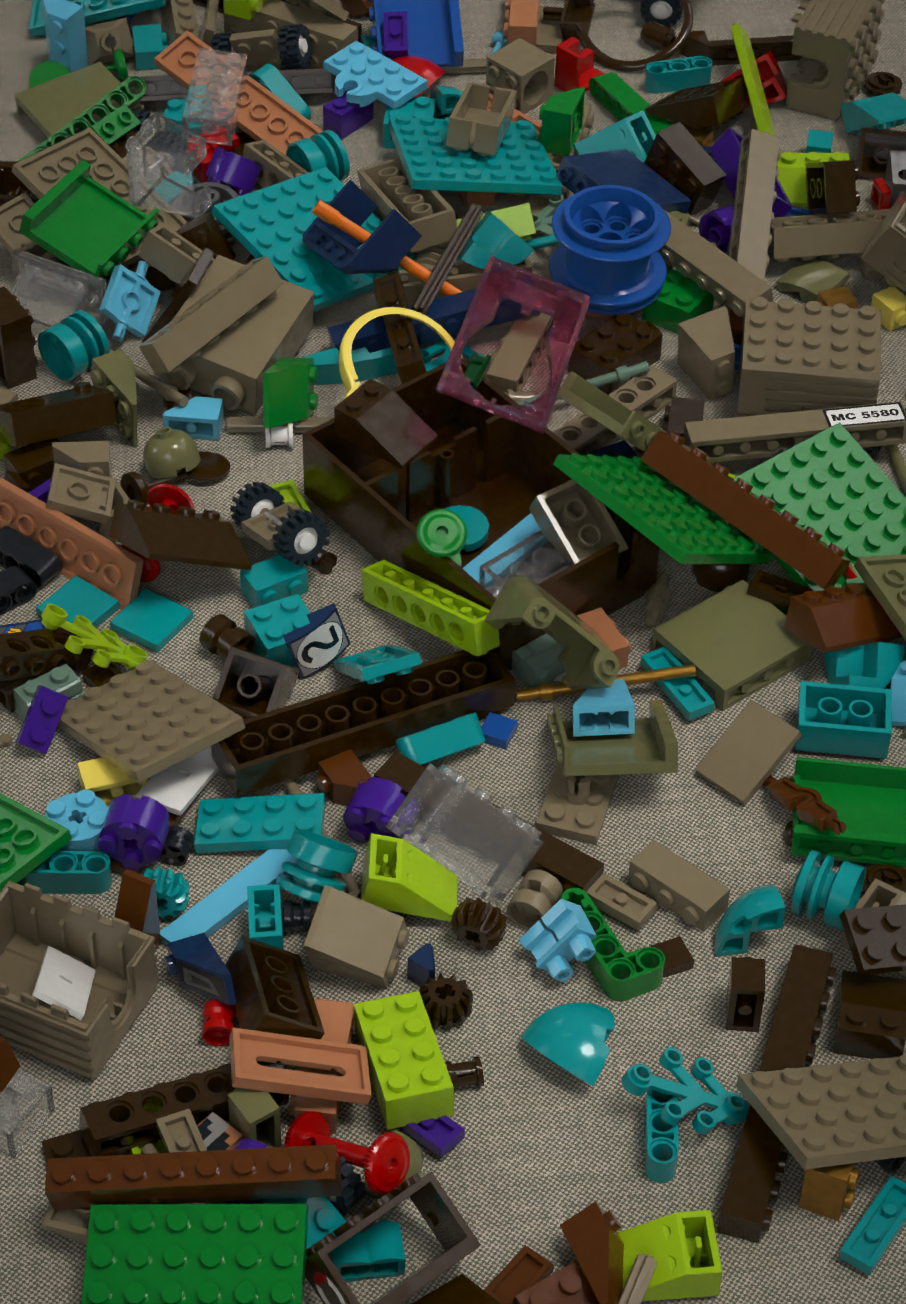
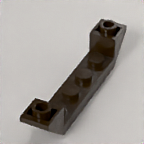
(724, 51)
(399, 328)

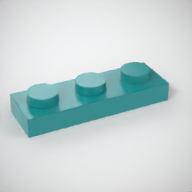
(683, 692)
(877, 1228)

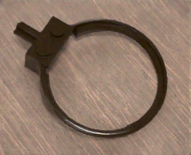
(576, 22)

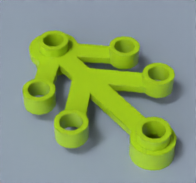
(91, 638)

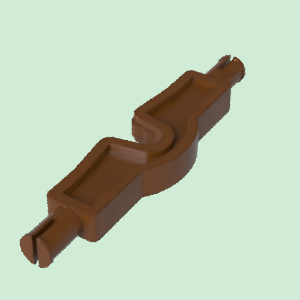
(806, 802)

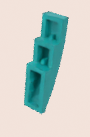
(366, 365)

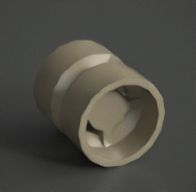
(534, 898)

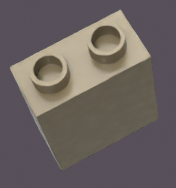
(236, 361)

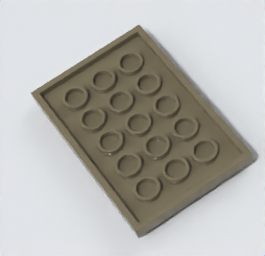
(107, 168)
(147, 720)
(834, 1110)

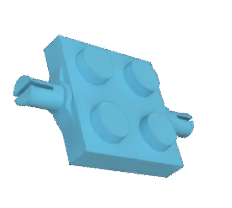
(130, 301)

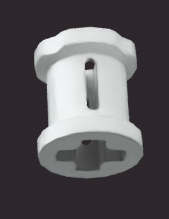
(279, 435)

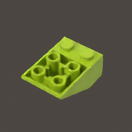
(407, 880)
(684, 1254)

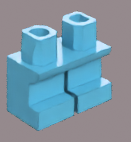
(560, 938)

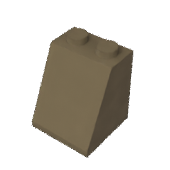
(708, 352)
(355, 939)

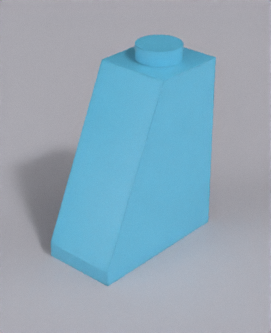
(604, 711)

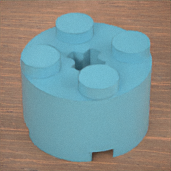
(82, 815)

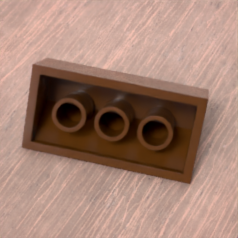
(839, 618)

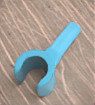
(499, 41)

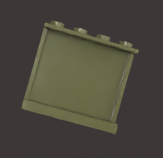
(66, 97)
(608, 412)
(733, 643)
(646, 752)

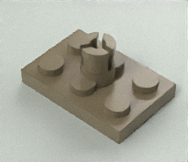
(576, 806)

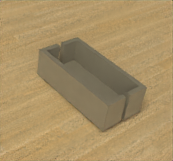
(476, 127)

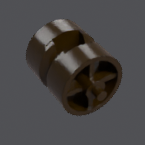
(222, 633)

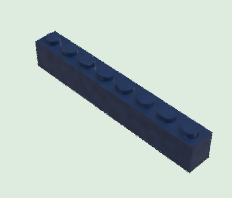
(446, 311)

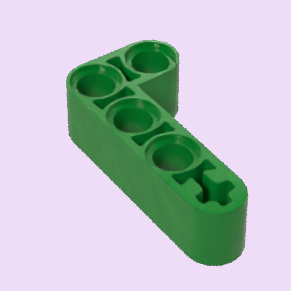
(618, 973)

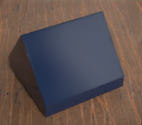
(421, 965)

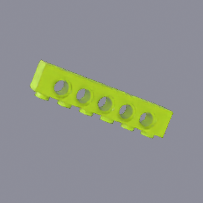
(429, 607)

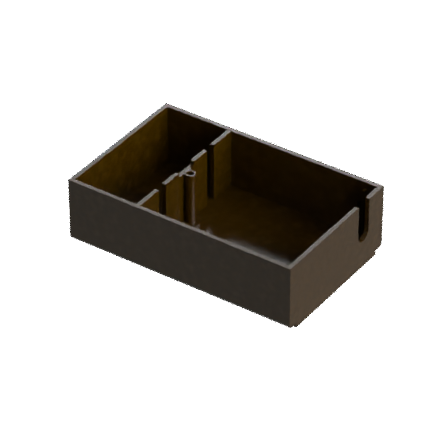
(474, 464)

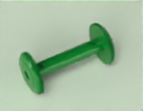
(442, 534)

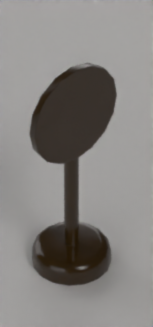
(210, 468)

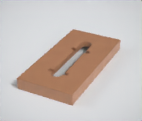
(348, 1059)

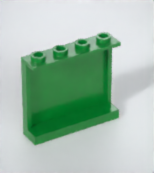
(86, 223)
(868, 802)

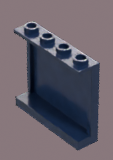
(620, 169)

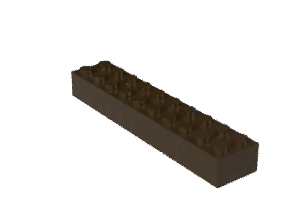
(361, 718)

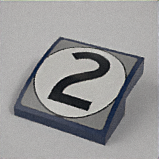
(317, 642)

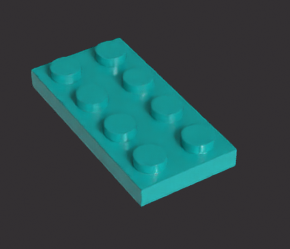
(377, 662)
(256, 821)

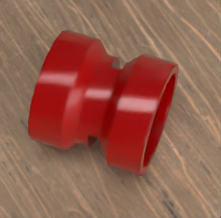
(218, 1022)

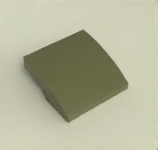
(810, 277)

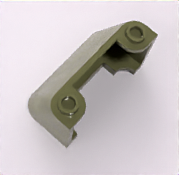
(584, 655)

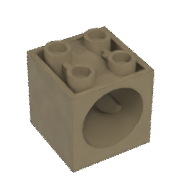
(522, 69)

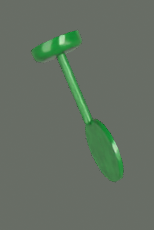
(51, 70)

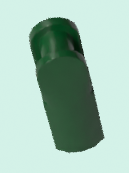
(477, 369)

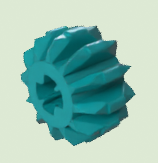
(171, 891)

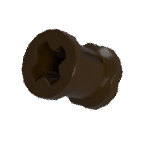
(472, 1067)

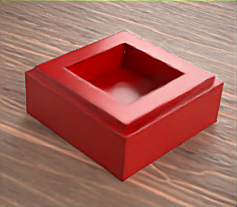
(880, 194)

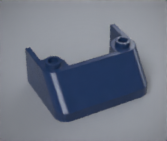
(378, 253)

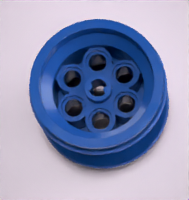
(611, 248)

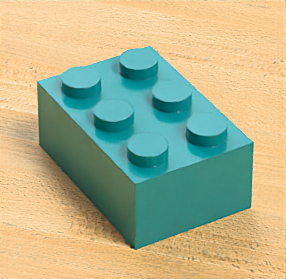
(844, 719)

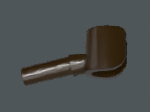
(326, 562)

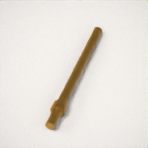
(547, 690)

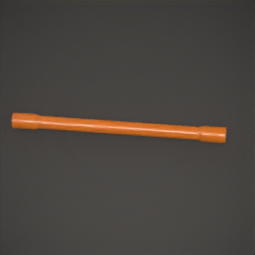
(336, 219)

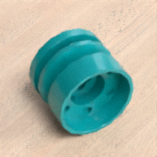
(320, 152)
(72, 345)
(317, 864)
(827, 889)

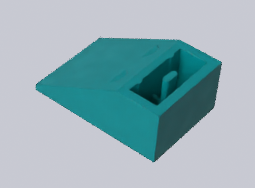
(874, 113)
(630, 133)

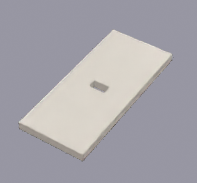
(181, 783)
(64, 982)

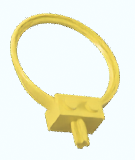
(345, 361)

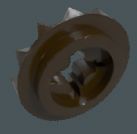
(882, 83)
(888, 873)

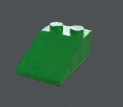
(289, 391)

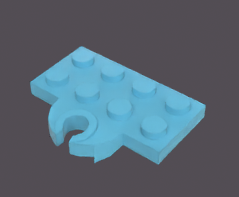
(372, 77)

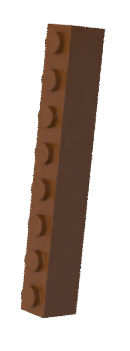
(746, 510)
(194, 1176)

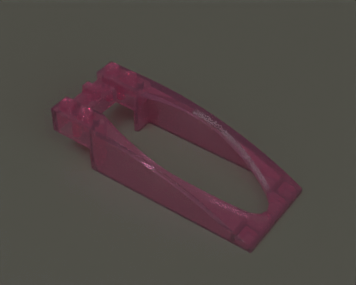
(533, 292)

